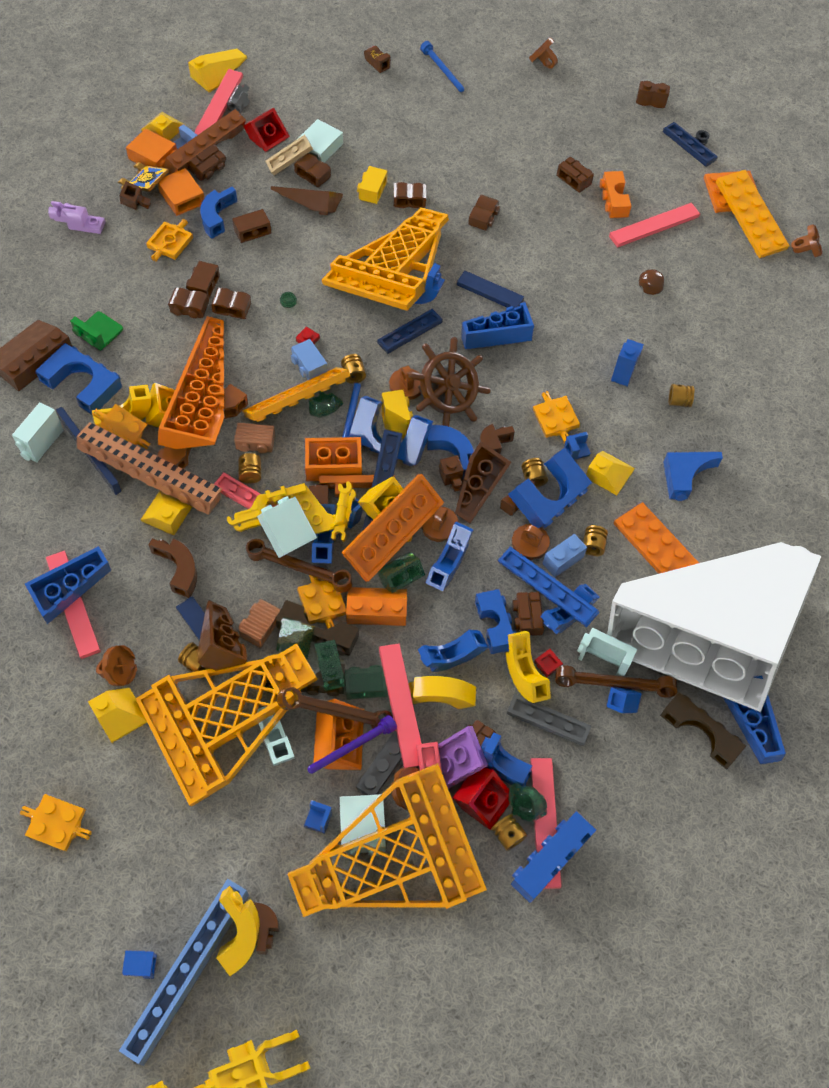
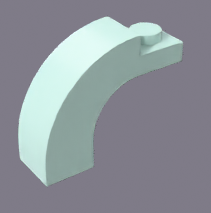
(276, 742)

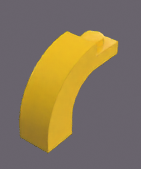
(137, 403)
(522, 670)
(444, 690)
(239, 949)

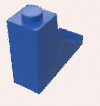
(626, 362)
(683, 467)

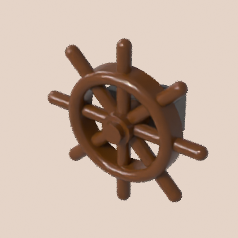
(446, 382)

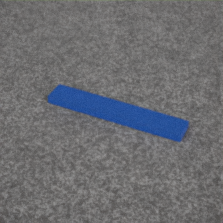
(548, 586)

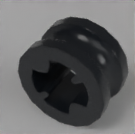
(705, 136)

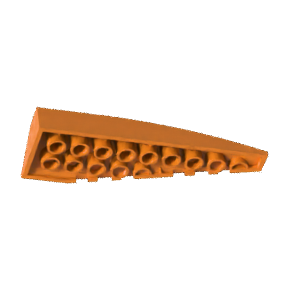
(198, 400)

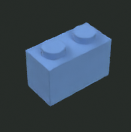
(308, 359)
(564, 555)

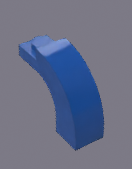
(210, 208)
(433, 285)
(451, 440)
(324, 545)
(451, 557)
(559, 620)
(453, 653)
(504, 764)

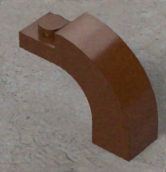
(185, 577)

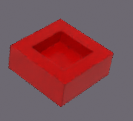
(307, 334)
(548, 662)

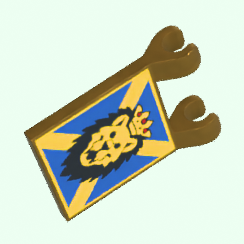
(146, 176)

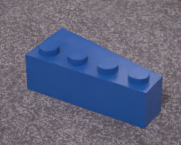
(498, 328)
(67, 582)
(759, 730)
(552, 857)

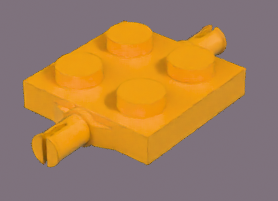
(169, 240)
(556, 416)
(123, 425)
(321, 602)
(55, 822)

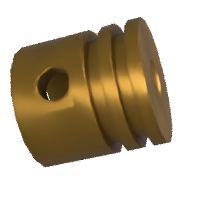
(355, 366)
(681, 395)
(250, 469)
(535, 470)
(595, 537)
(189, 658)
(505, 828)

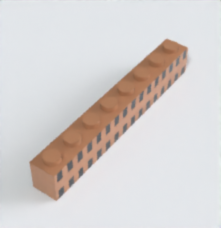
(148, 468)

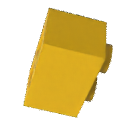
(372, 184)

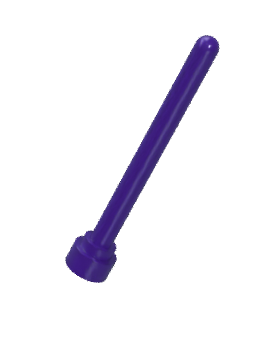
(386, 725)

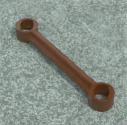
(299, 565)
(664, 686)
(329, 708)

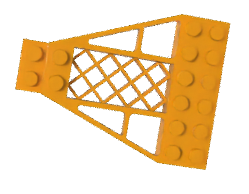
(386, 284)
(185, 743)
(440, 835)

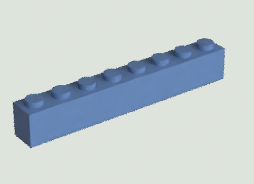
(180, 980)

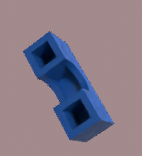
(492, 605)

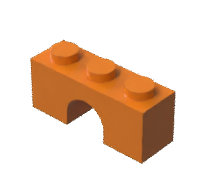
(617, 203)

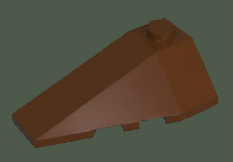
(313, 199)
(480, 479)
(218, 641)

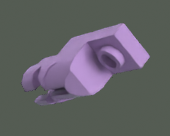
(76, 217)

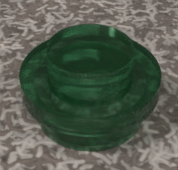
(288, 300)

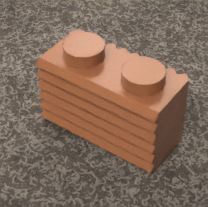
(254, 437)
(259, 623)

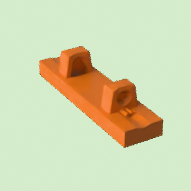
(356, 481)

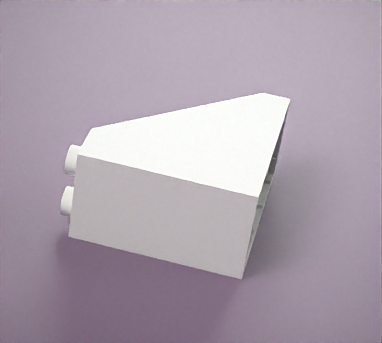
(718, 619)

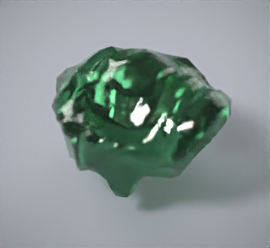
(324, 404)
(527, 802)

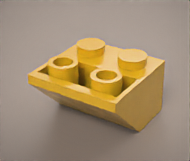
(395, 411)

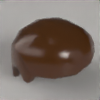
(651, 281)

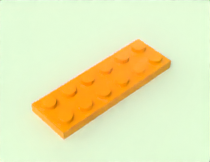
(752, 214)
(291, 396)

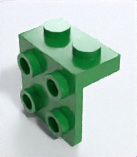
(97, 330)

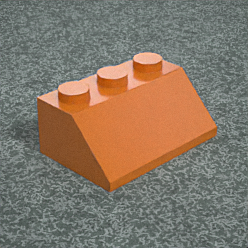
(332, 457)
(376, 606)
(334, 733)

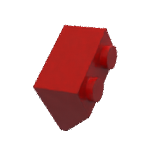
(266, 130)
(483, 797)

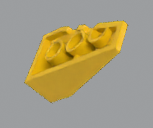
(211, 68)

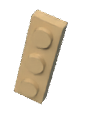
(289, 155)

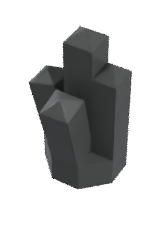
(238, 98)

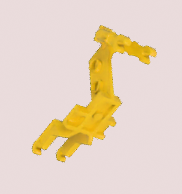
(313, 510)
(249, 1067)

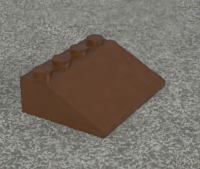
(28, 352)

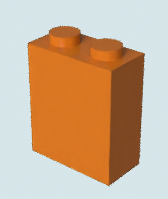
(150, 149)
(181, 191)

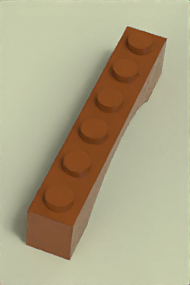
(223, 129)
(234, 403)

